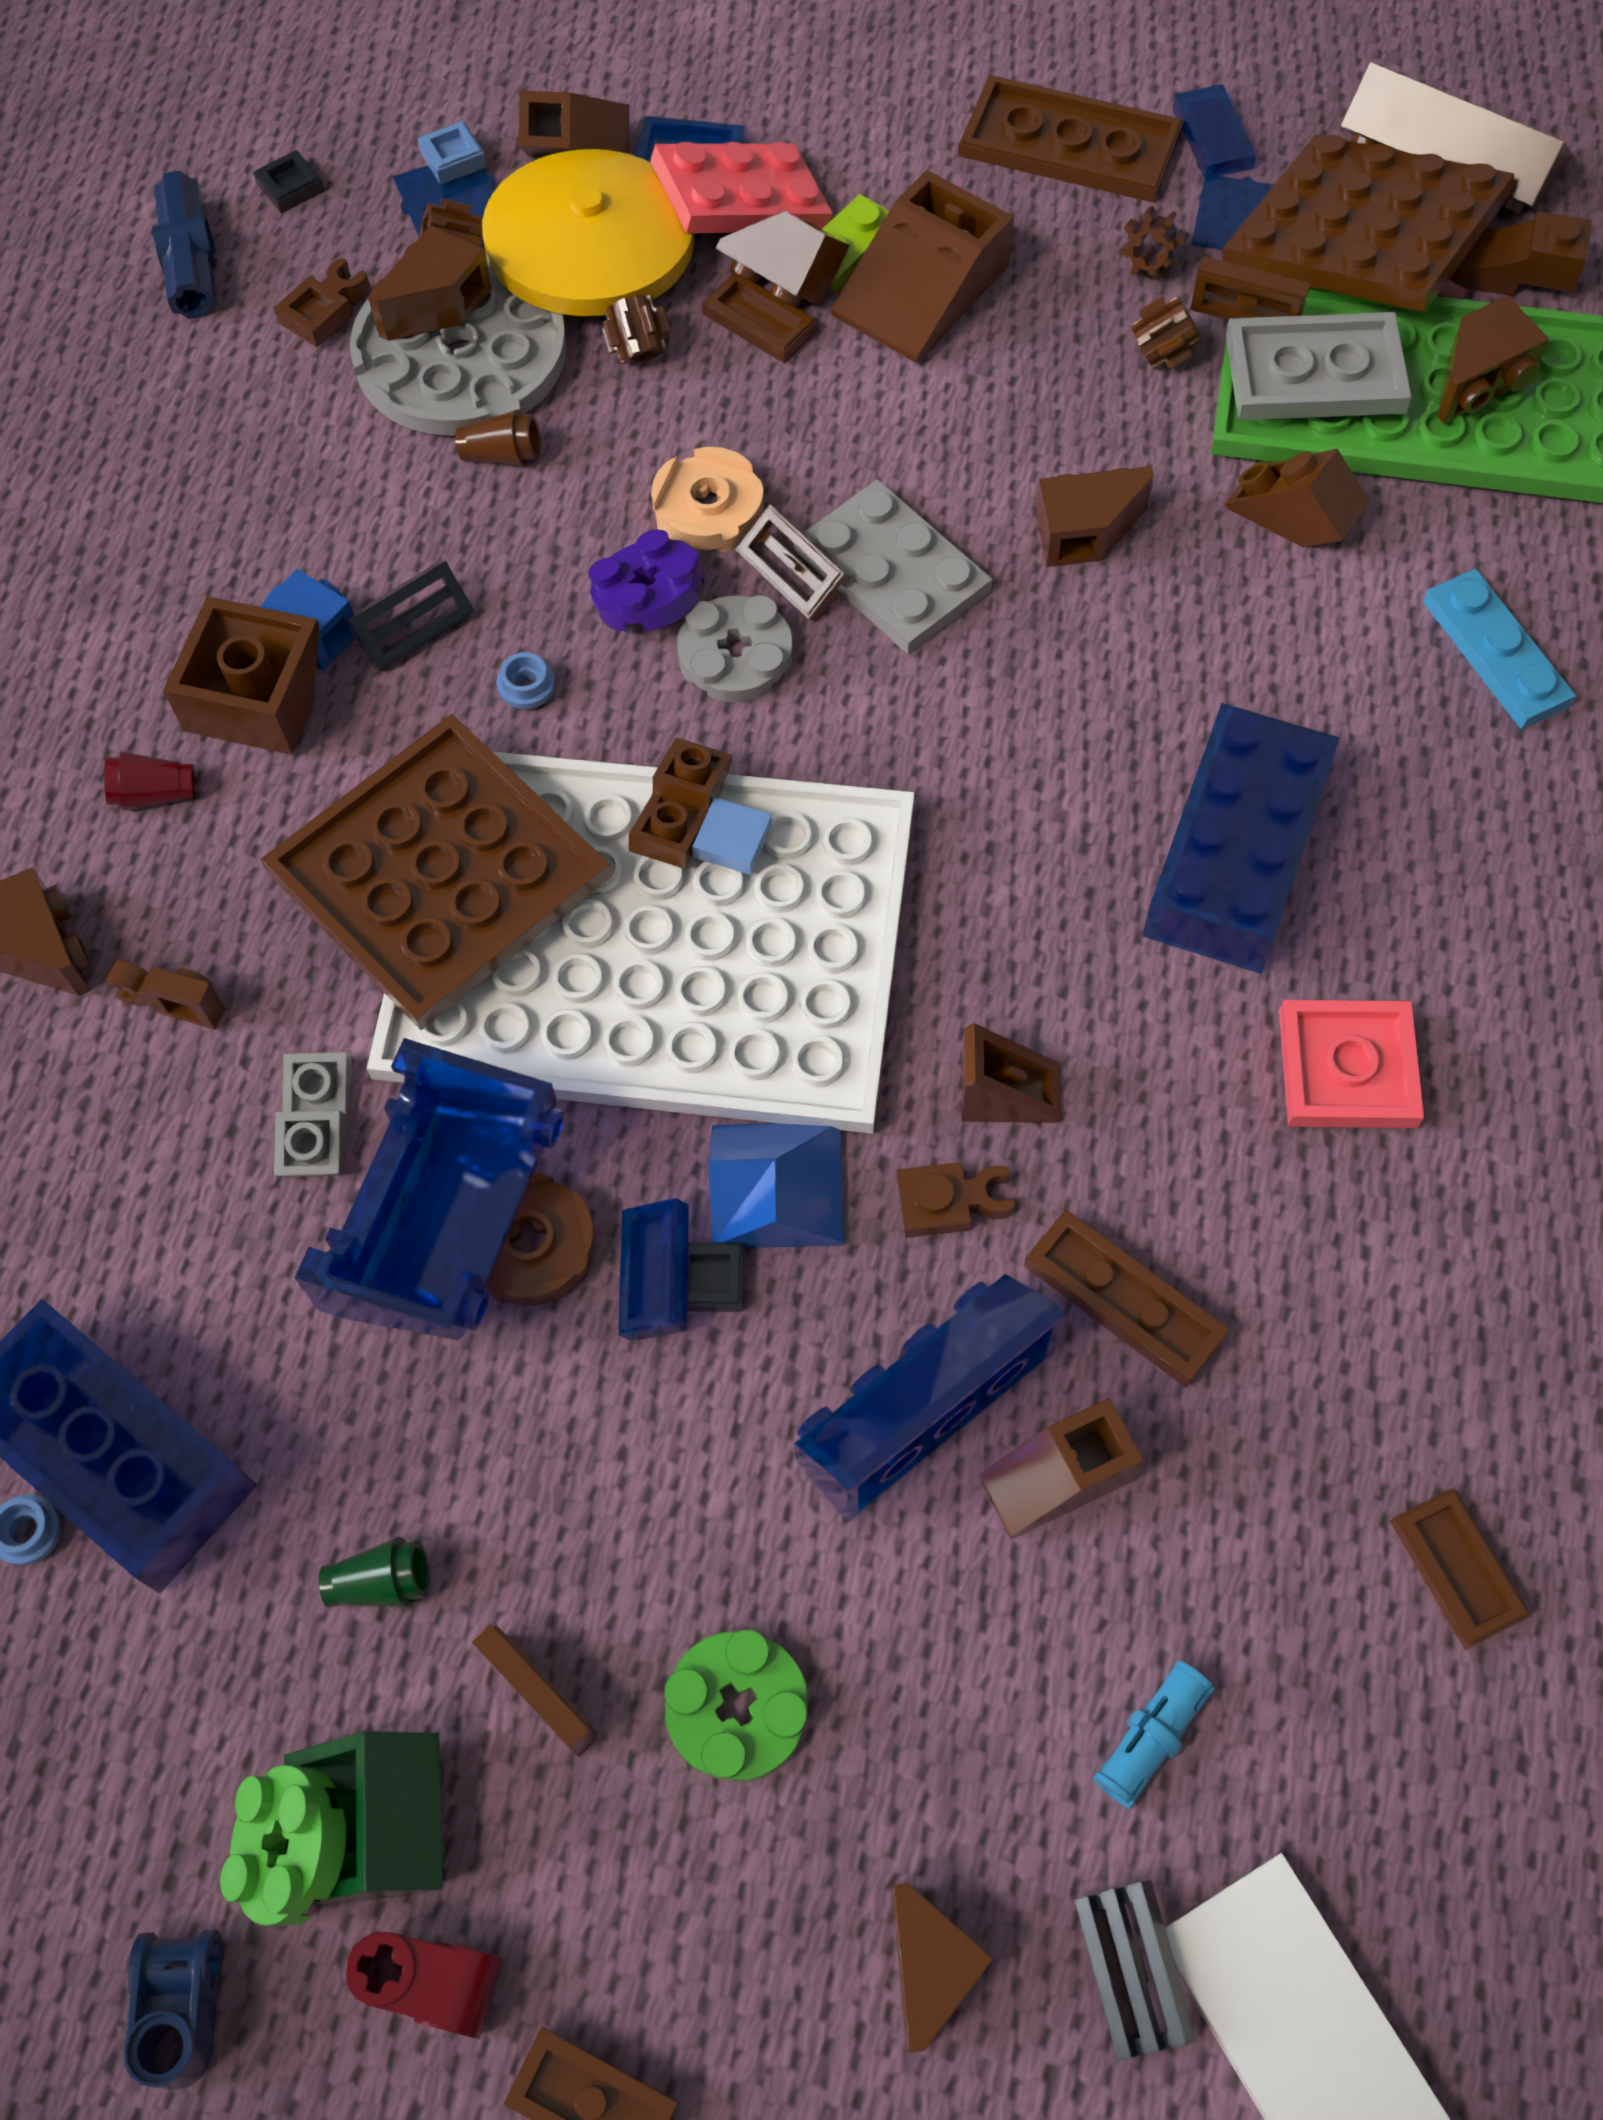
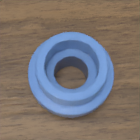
(520, 668)
(44, 1540)

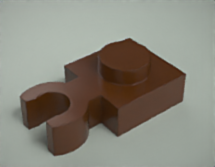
(320, 308)
(177, 995)
(940, 1200)

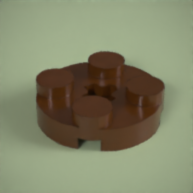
(560, 1259)

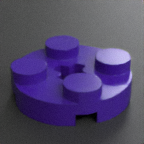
(621, 582)

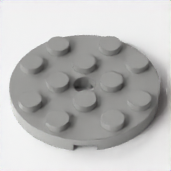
(424, 387)

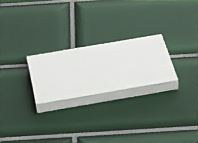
(1293, 2006)

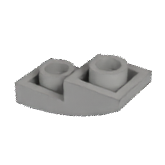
(313, 1115)

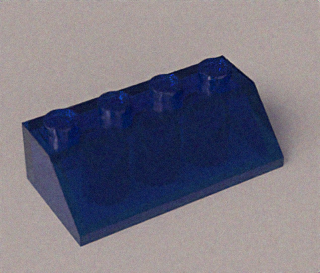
(927, 1393)

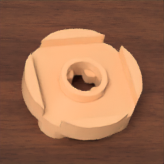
(708, 525)

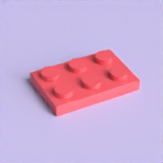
(737, 184)

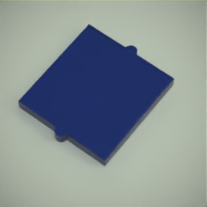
(421, 186)
(1224, 208)

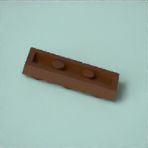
(1126, 1298)

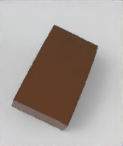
(679, 802)

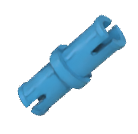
(1154, 1734)

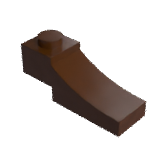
(1534, 253)

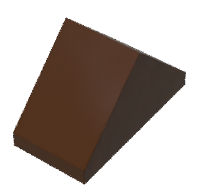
(1007, 1081)
(934, 1965)

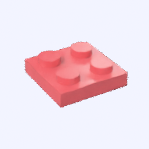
(1350, 1064)

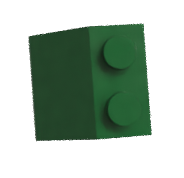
(390, 1809)

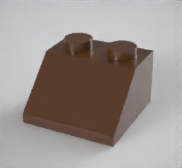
(246, 675)

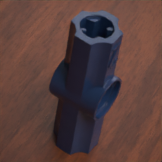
(184, 245)

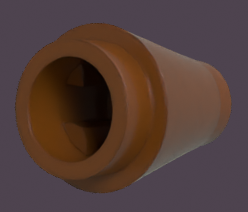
(501, 439)

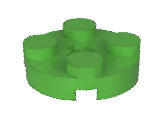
(725, 1747)
(260, 1874)

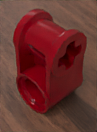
(438, 1982)

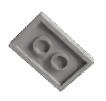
(1317, 366)
(900, 566)

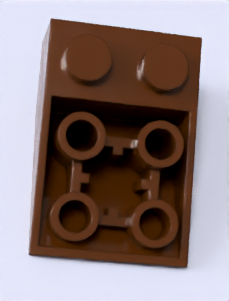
(925, 266)

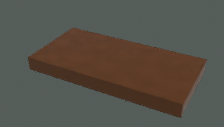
(1071, 138)

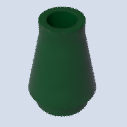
(377, 1577)

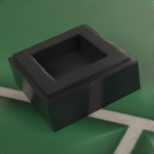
(289, 181)
(715, 1277)

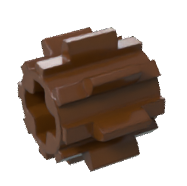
(453, 219)
(1163, 231)
(636, 329)
(1166, 332)

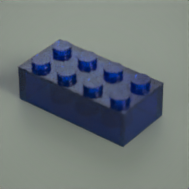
(1240, 838)
(110, 1450)

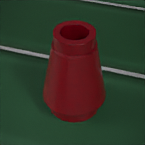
(146, 781)

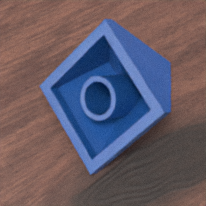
(776, 1185)

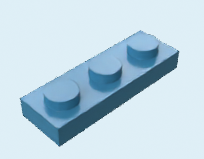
(1499, 649)

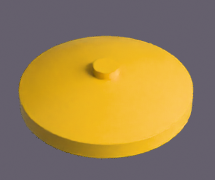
(584, 232)

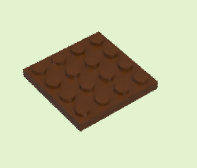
(1370, 220)
(436, 870)

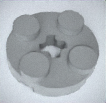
(727, 619)

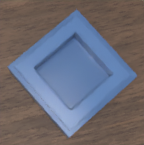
(452, 152)
(732, 835)

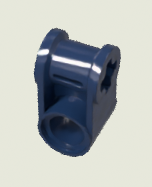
(171, 2000)

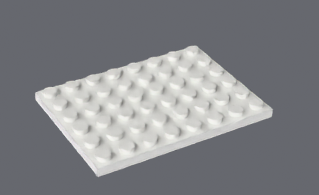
(700, 978)

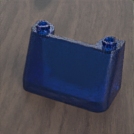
(436, 1196)

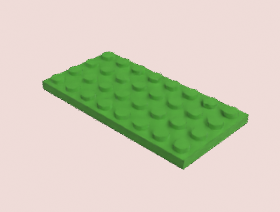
(1520, 442)

